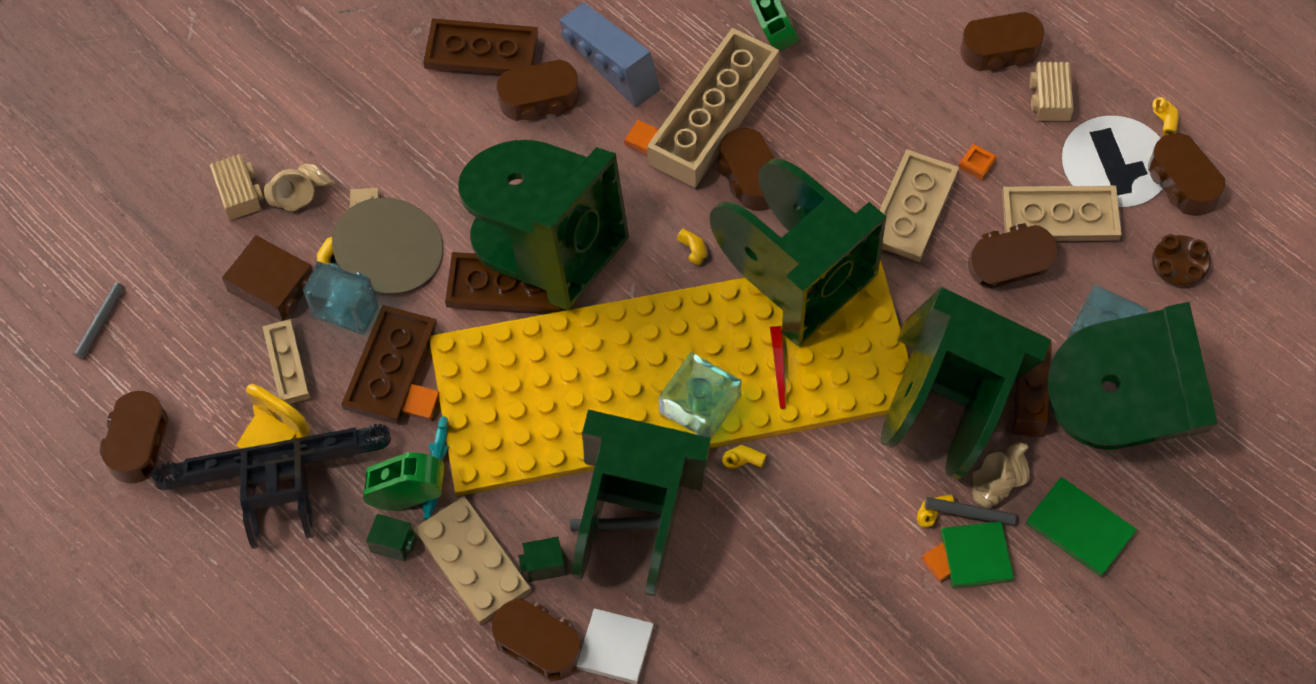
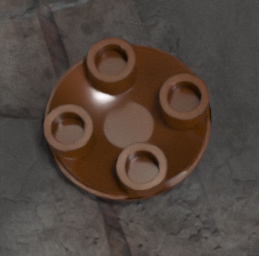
(1181, 259)

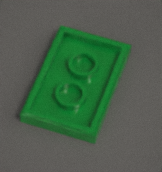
(1081, 526)

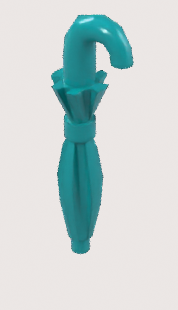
(437, 450)

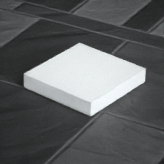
(615, 646)

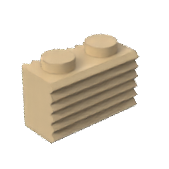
(1052, 91)
(235, 186)

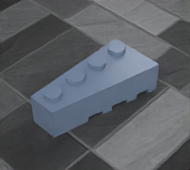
(612, 53)

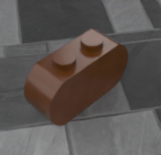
(1002, 41)
(538, 90)
(740, 160)
(1186, 174)
(1012, 255)
(134, 436)
(536, 639)

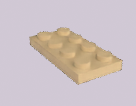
(915, 203)
(1065, 211)
(471, 559)

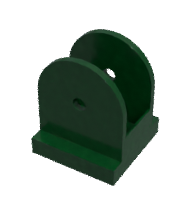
(554, 224)
(817, 262)
(966, 358)
(1156, 374)
(638, 469)

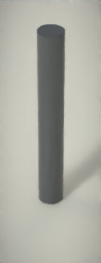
(99, 320)
(970, 511)
(621, 523)

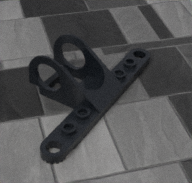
(268, 466)

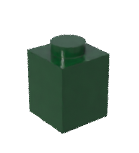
(391, 537)
(542, 559)

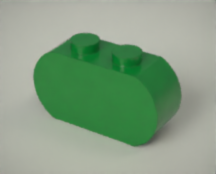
(776, 23)
(403, 481)

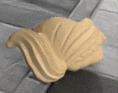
(295, 187)
(999, 475)

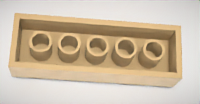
(713, 107)

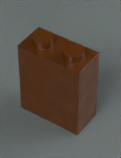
(268, 278)

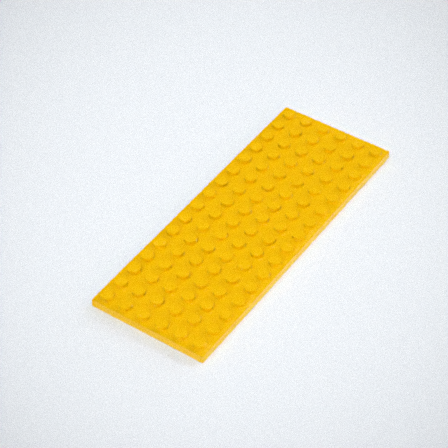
(526, 384)

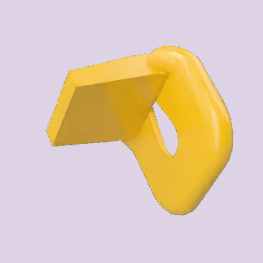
(266, 425)

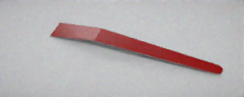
(776, 337)

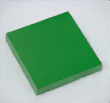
(977, 555)

